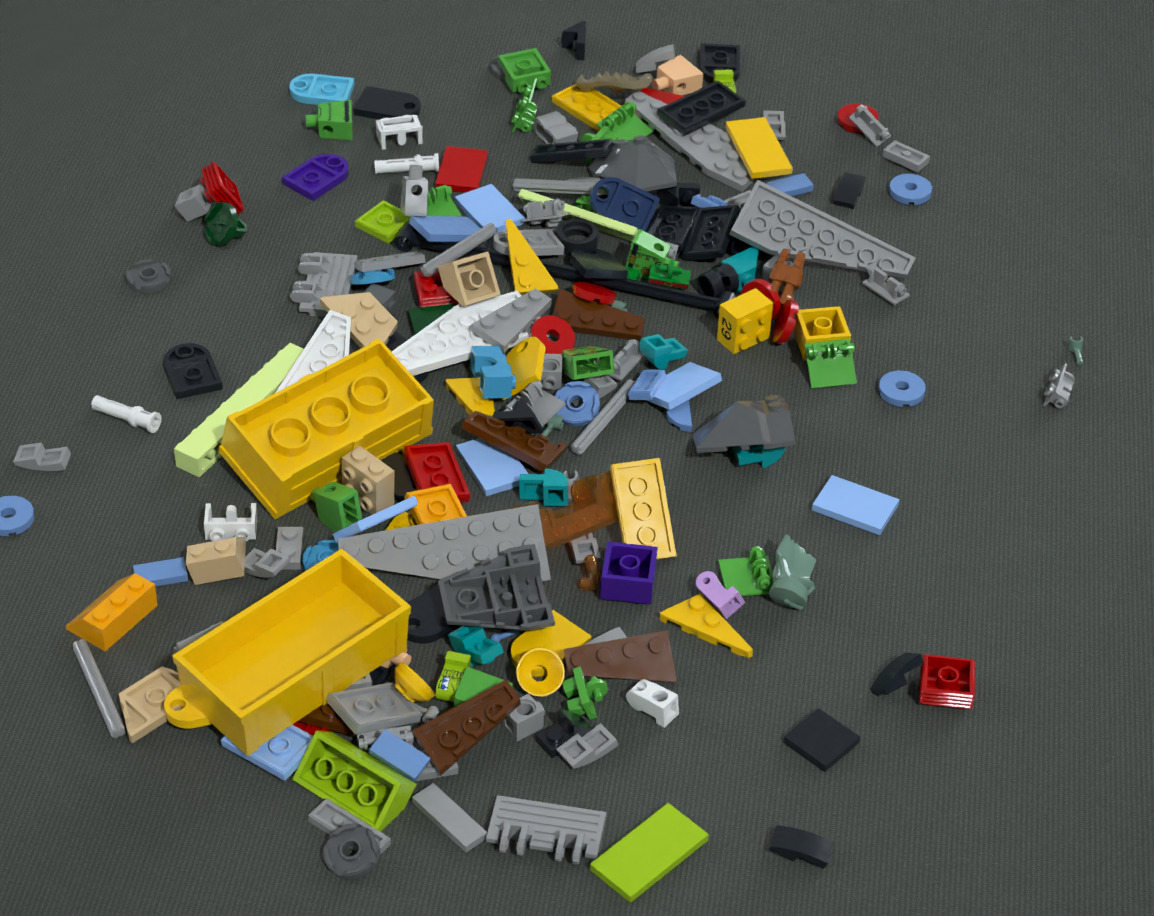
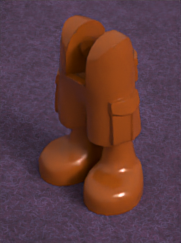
(786, 275)

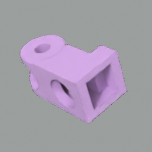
(723, 600)

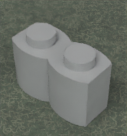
(554, 129)

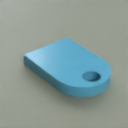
(321, 88)

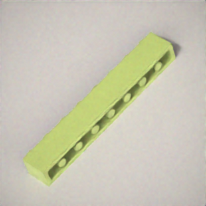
(201, 447)

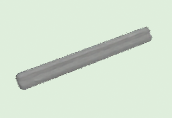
(556, 186)
(459, 249)
(602, 418)
(98, 688)

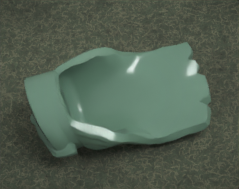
(792, 575)

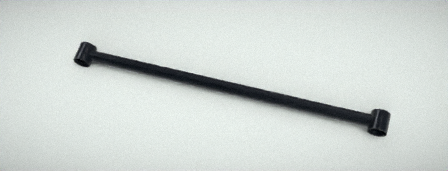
(409, 236)

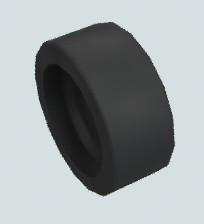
(577, 227)

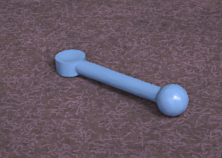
(497, 638)

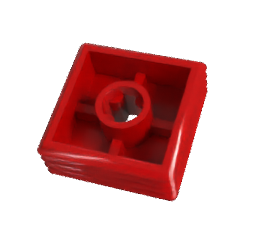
(220, 187)
(431, 290)
(947, 682)

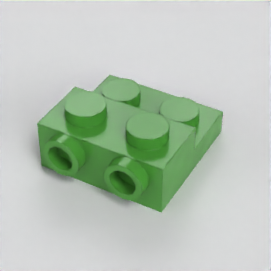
(523, 68)

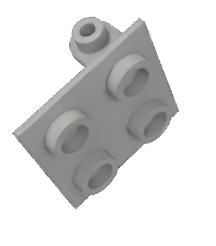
(541, 403)

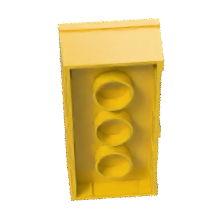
(303, 431)
(293, 650)

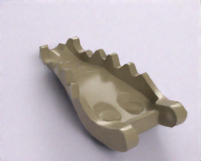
(615, 82)

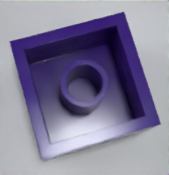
(629, 572)

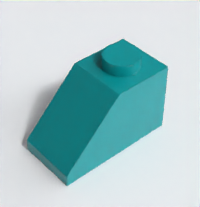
(745, 265)

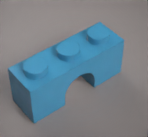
(493, 370)

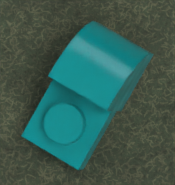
(661, 351)
(758, 454)
(550, 487)
(473, 642)

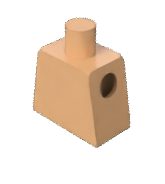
(678, 77)

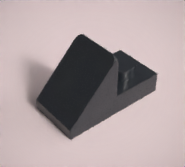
(575, 38)
(678, 195)
(521, 417)
(556, 735)

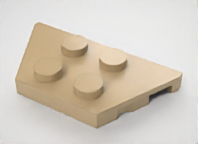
(367, 316)
(144, 702)

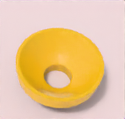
(550, 662)
(411, 684)

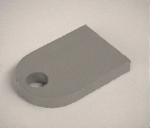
(540, 240)

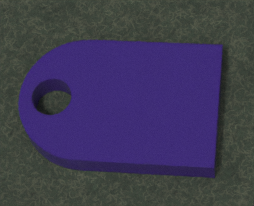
(317, 175)

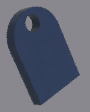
(623, 202)

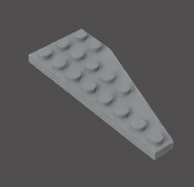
(707, 146)
(779, 221)
(450, 544)

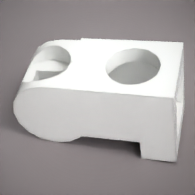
(654, 701)

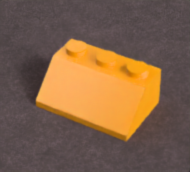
(115, 612)

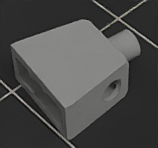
(414, 202)

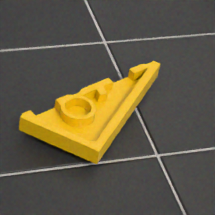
(525, 265)
(469, 395)
(701, 619)

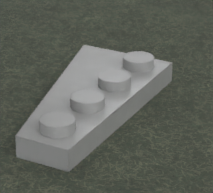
(509, 321)

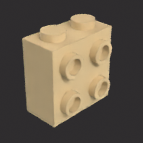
(370, 478)

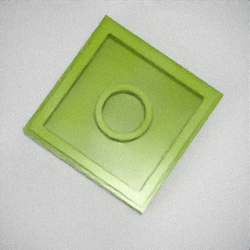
(382, 221)

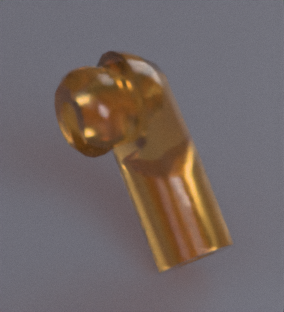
(590, 582)

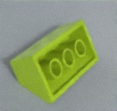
(353, 780)

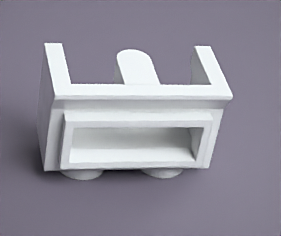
(400, 127)
(231, 526)

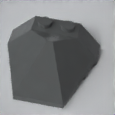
(637, 163)
(746, 425)
(499, 593)

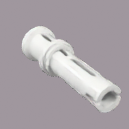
(429, 163)
(135, 415)

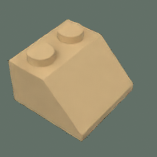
(470, 279)
(216, 560)

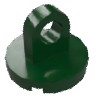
(223, 224)

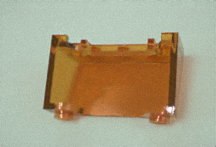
(592, 510)

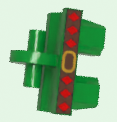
(669, 276)

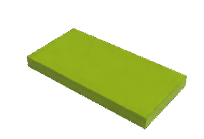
(649, 852)

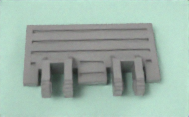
(326, 277)
(546, 827)

